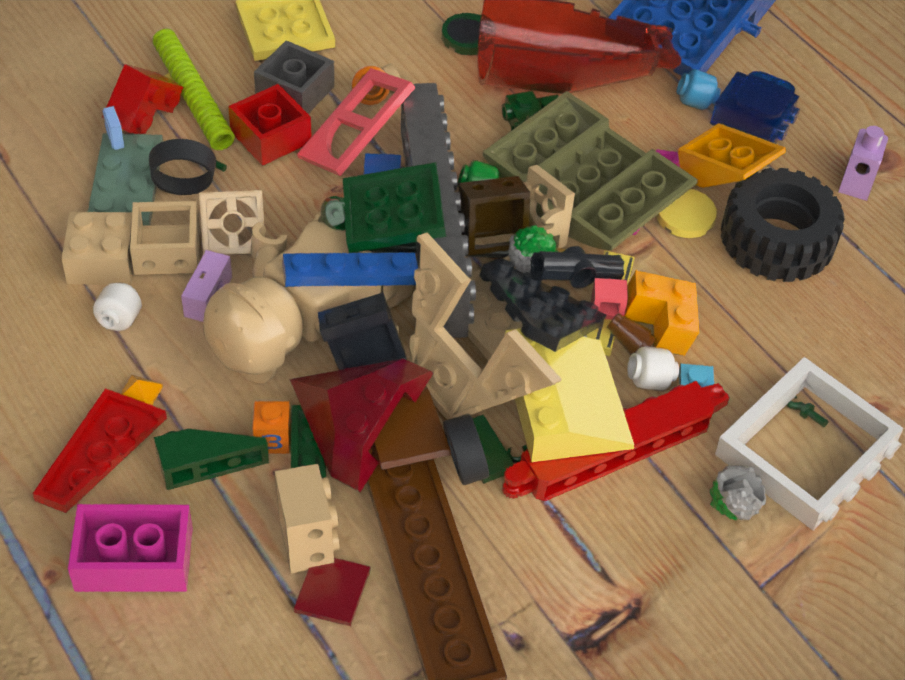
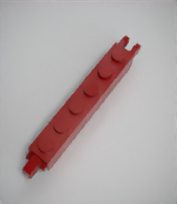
(654, 427)

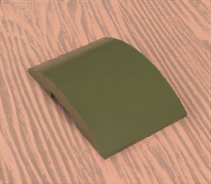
(612, 179)

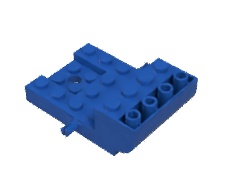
(698, 26)

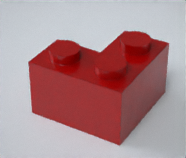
(139, 95)

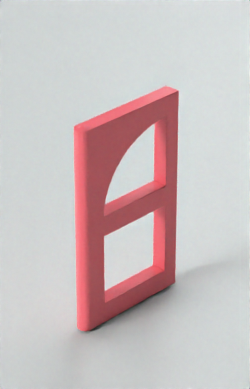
(318, 148)

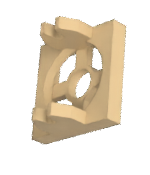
(208, 202)
(555, 220)

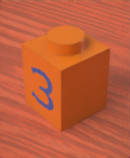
(274, 424)

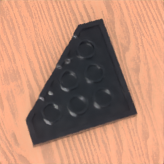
(545, 311)

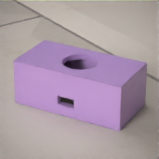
(199, 291)

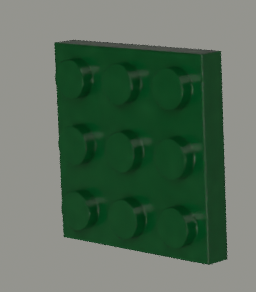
(393, 207)

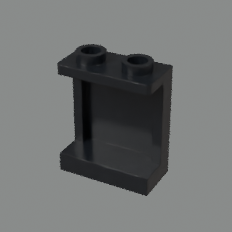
(361, 332)

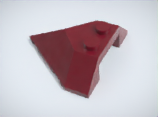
(351, 409)

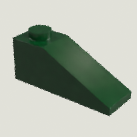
(201, 455)

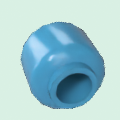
(698, 89)

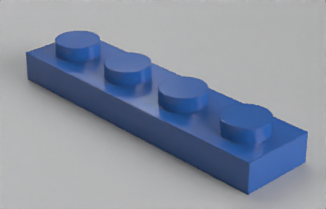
(349, 269)

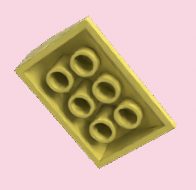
(578, 413)

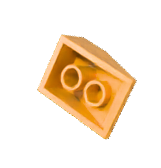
(726, 156)

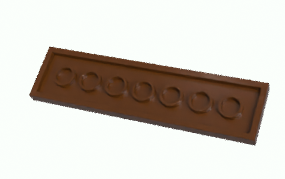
(433, 574)

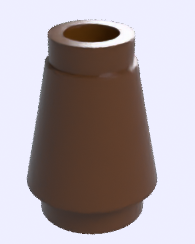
(630, 333)

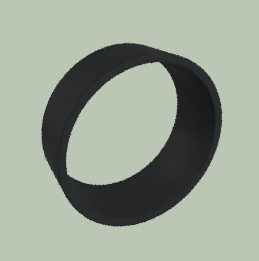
(182, 150)

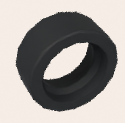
(466, 449)

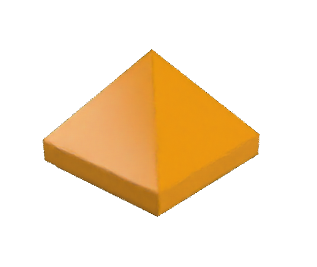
(142, 389)

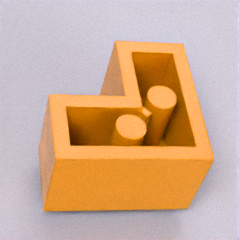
(666, 305)

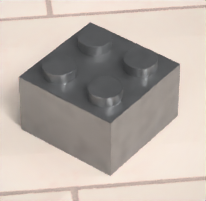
(299, 72)

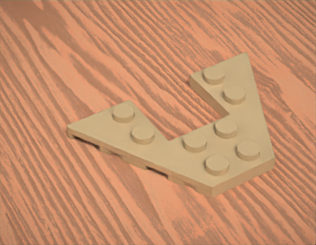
(457, 381)

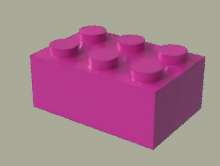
(131, 548)

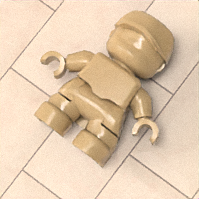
(263, 320)

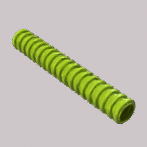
(194, 91)

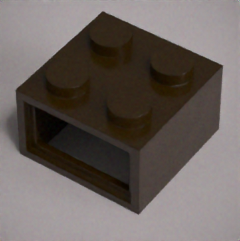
(493, 209)

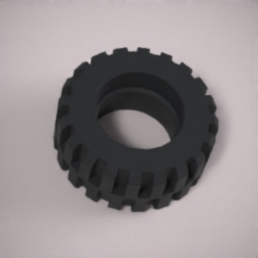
(775, 250)

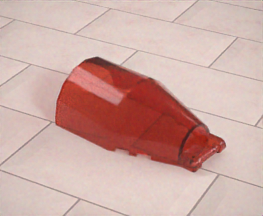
(564, 49)

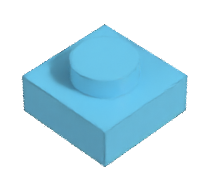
(702, 374)

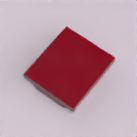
(333, 591)

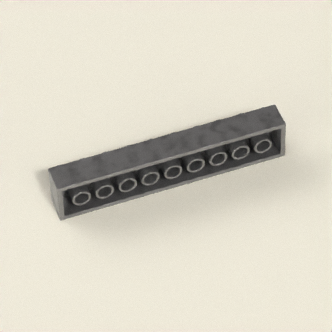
(428, 143)

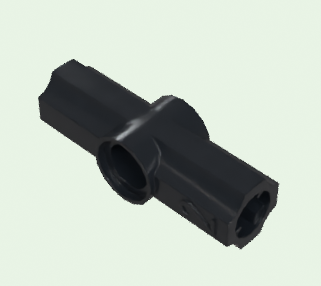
(575, 266)

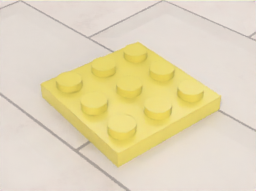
(273, 22)

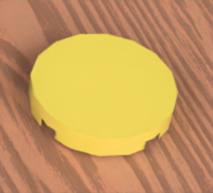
(689, 215)

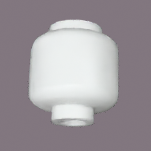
(117, 306)
(652, 368)

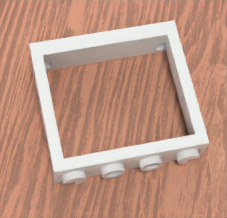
(780, 488)

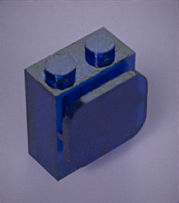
(757, 105)

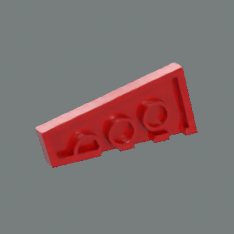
(98, 445)

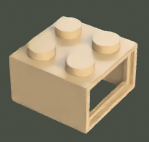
(164, 247)
(98, 248)
(306, 517)

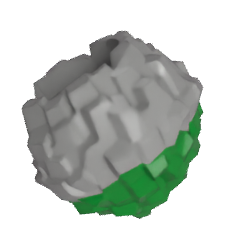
(527, 242)
(738, 492)

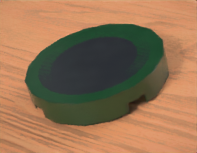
(462, 33)

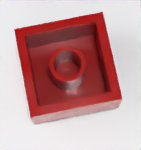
(270, 124)

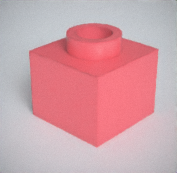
(610, 296)

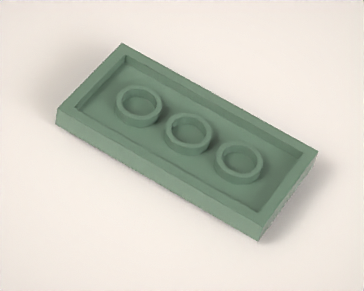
(124, 175)

